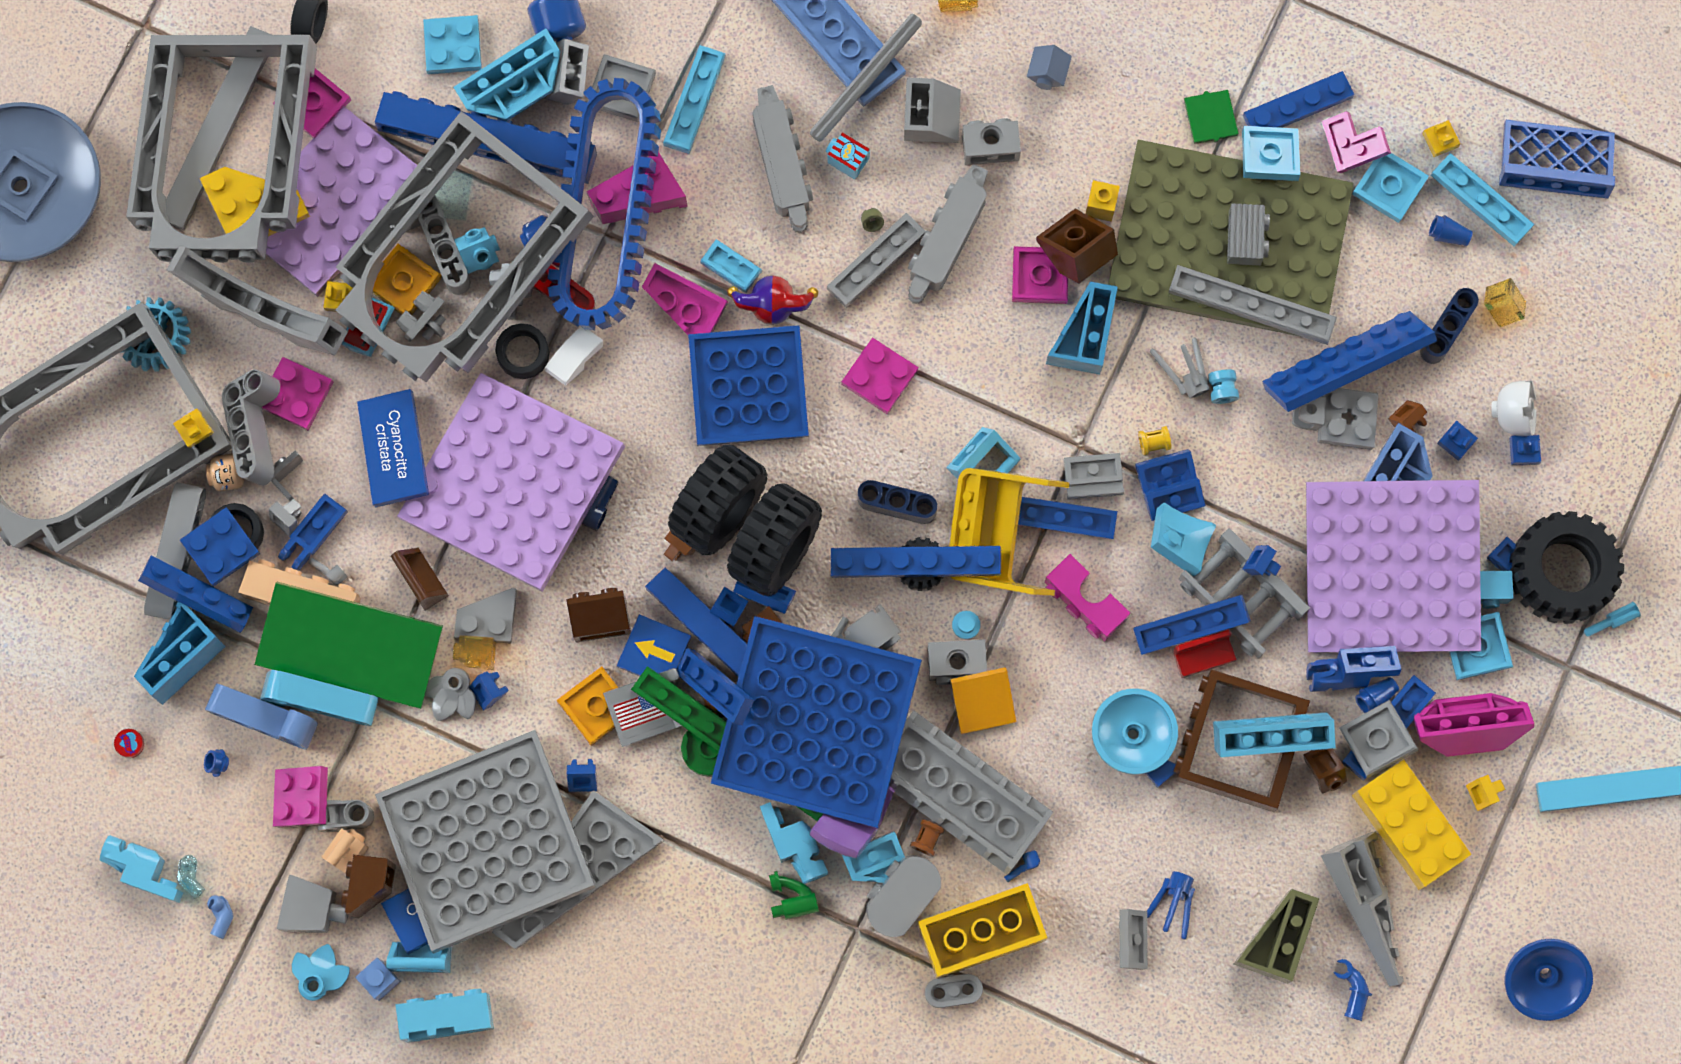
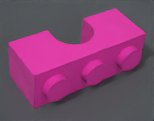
(1101, 617)

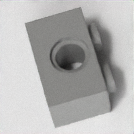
(979, 152)
(940, 654)

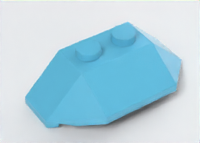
(513, 79)

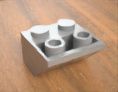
(931, 111)

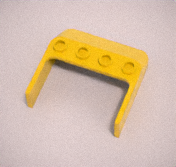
(989, 516)

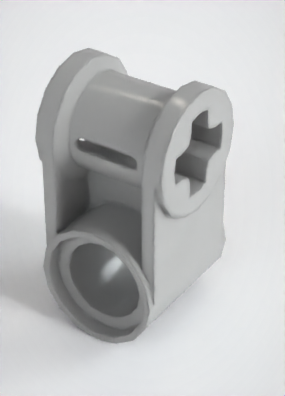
(340, 815)

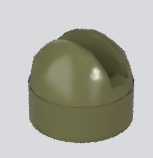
(874, 225)

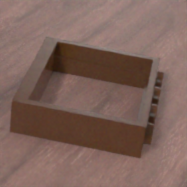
(1191, 738)

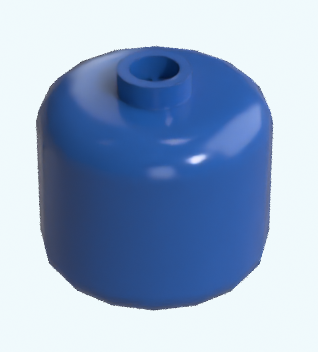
(559, 17)

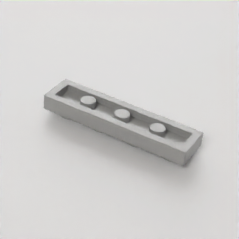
(876, 260)

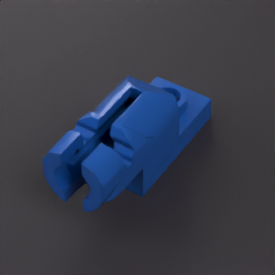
(1353, 668)

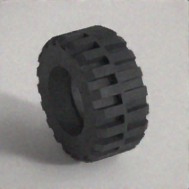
(717, 499)
(774, 539)
(1591, 542)

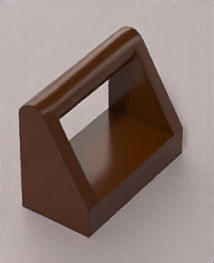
(419, 577)

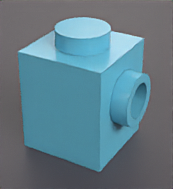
(1496, 588)

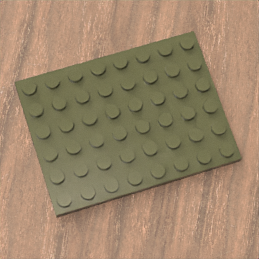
(1180, 217)

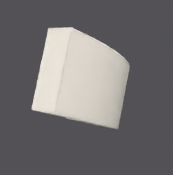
(573, 354)

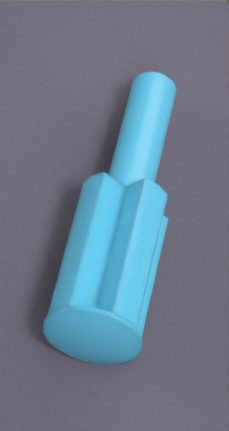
(1615, 619)

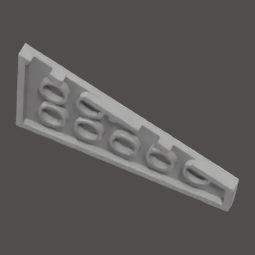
(609, 844)

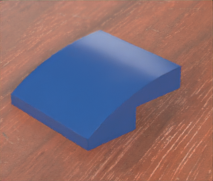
(1170, 481)

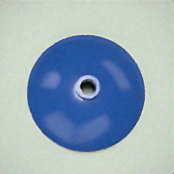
(1555, 992)

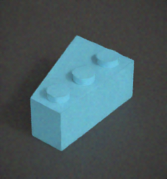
(444, 1016)

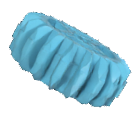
(162, 313)

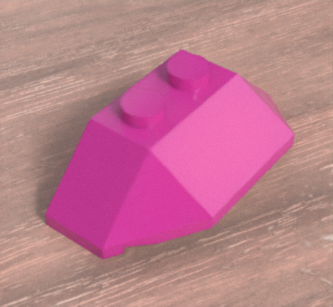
(1473, 724)

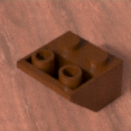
(598, 615)
(368, 884)

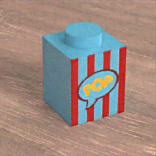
(847, 155)

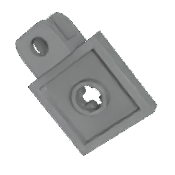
(1325, 416)

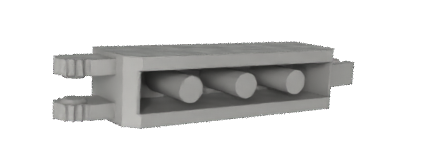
(780, 158)
(948, 235)

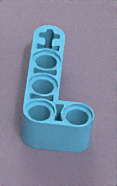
(318, 697)

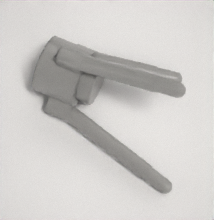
(1196, 381)

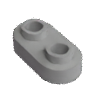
(953, 990)

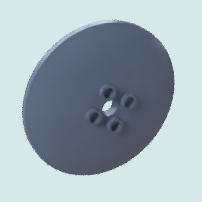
(60, 178)

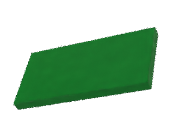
(348, 644)

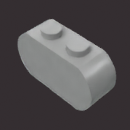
(902, 895)

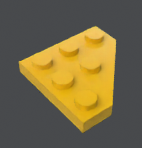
(237, 196)

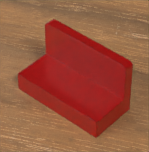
(1204, 653)

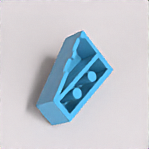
(178, 654)

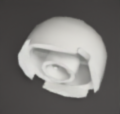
(1516, 408)

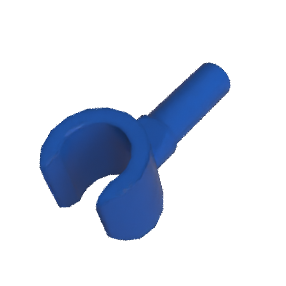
(1031, 861)

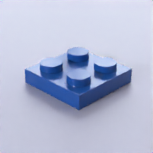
(219, 546)

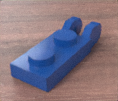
(313, 530)

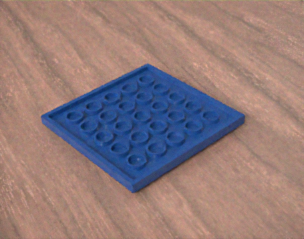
(819, 722)

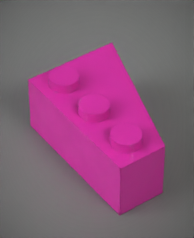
(612, 196)

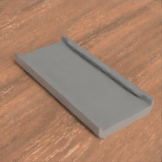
(965, 794)

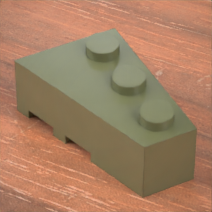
(1281, 938)

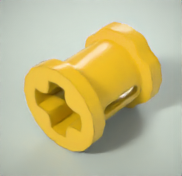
(1154, 440)

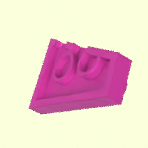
(685, 302)

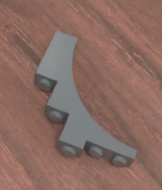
(256, 306)

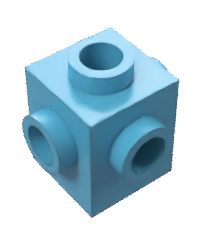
(477, 249)

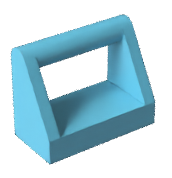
(978, 448)
(419, 961)

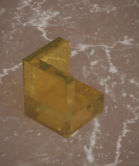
(1505, 302)

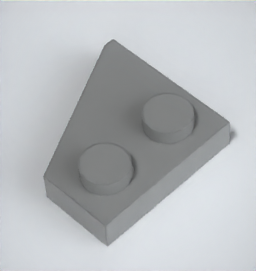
(488, 617)

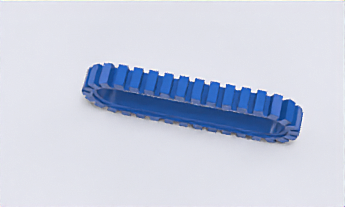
(637, 198)

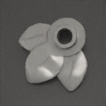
(450, 698)

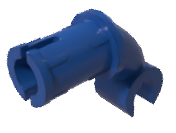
(1359, 991)

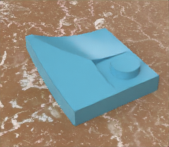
(1181, 538)

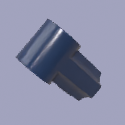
(598, 509)

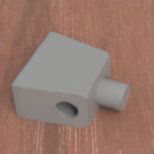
(309, 908)

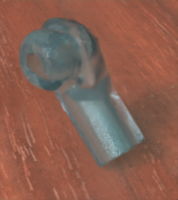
(187, 876)

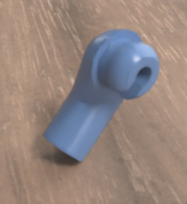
(222, 913)

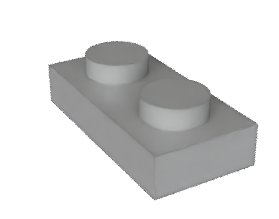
(1133, 939)

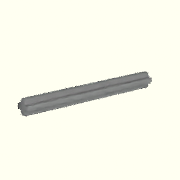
(866, 77)

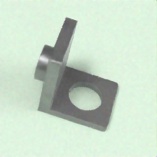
(283, 468)

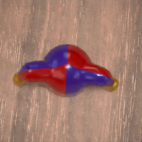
(772, 299)

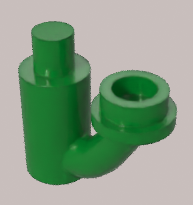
(795, 906)

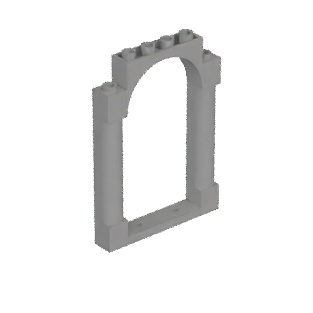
(279, 199)
(365, 257)
(78, 524)

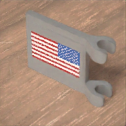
(636, 717)

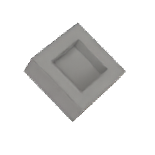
(285, 516)

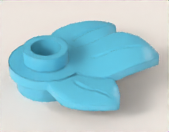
(319, 968)

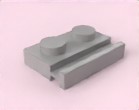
(1093, 476)

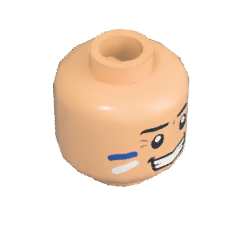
(222, 473)

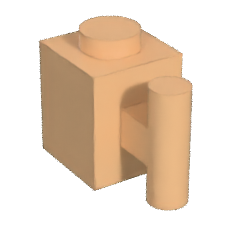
(343, 848)

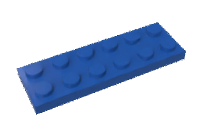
(1349, 361)

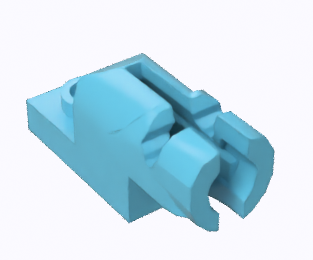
(794, 843)
(140, 867)

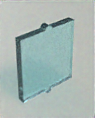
(454, 196)

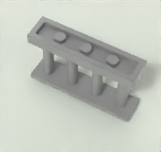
(1270, 586)

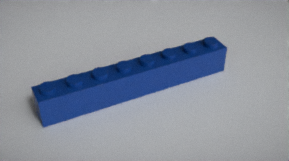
(427, 122)

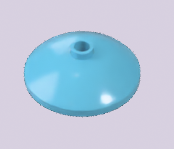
(1140, 712)

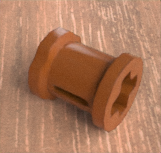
(927, 838)

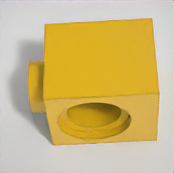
(1102, 200)

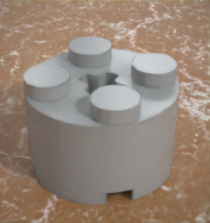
(873, 630)

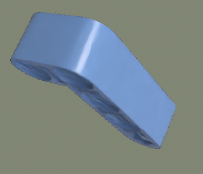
(261, 716)

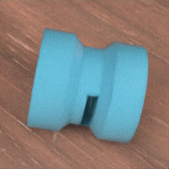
(1223, 386)

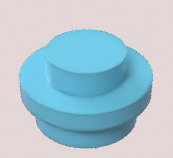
(966, 625)

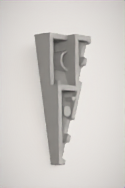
(1359, 883)

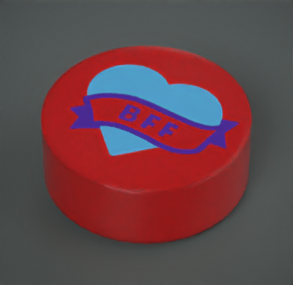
(129, 743)

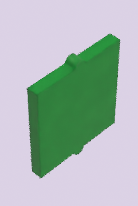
(1211, 116)

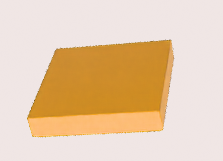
(404, 279)
(983, 700)
(588, 707)

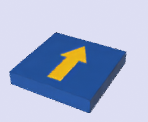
(653, 646)

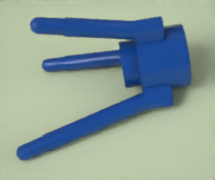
(1179, 887)

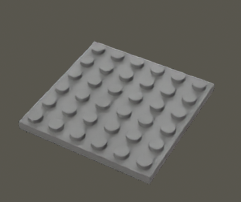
(484, 841)

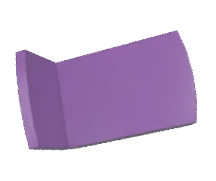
(844, 835)

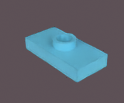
(730, 266)

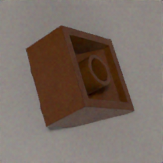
(1078, 245)

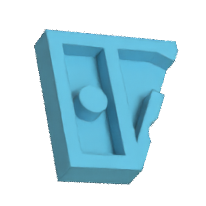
(875, 859)

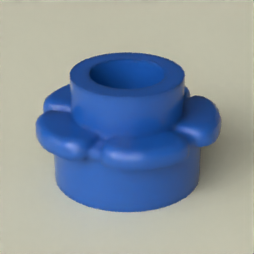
(216, 762)

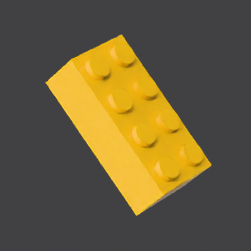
(1411, 824)
(982, 931)

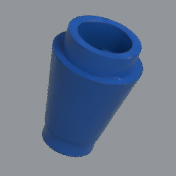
(1449, 231)
(1376, 694)

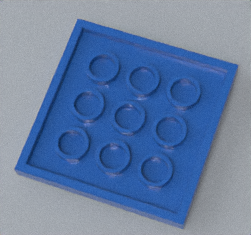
(748, 385)

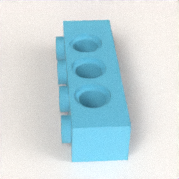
(1274, 734)

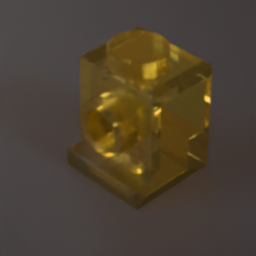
(475, 651)

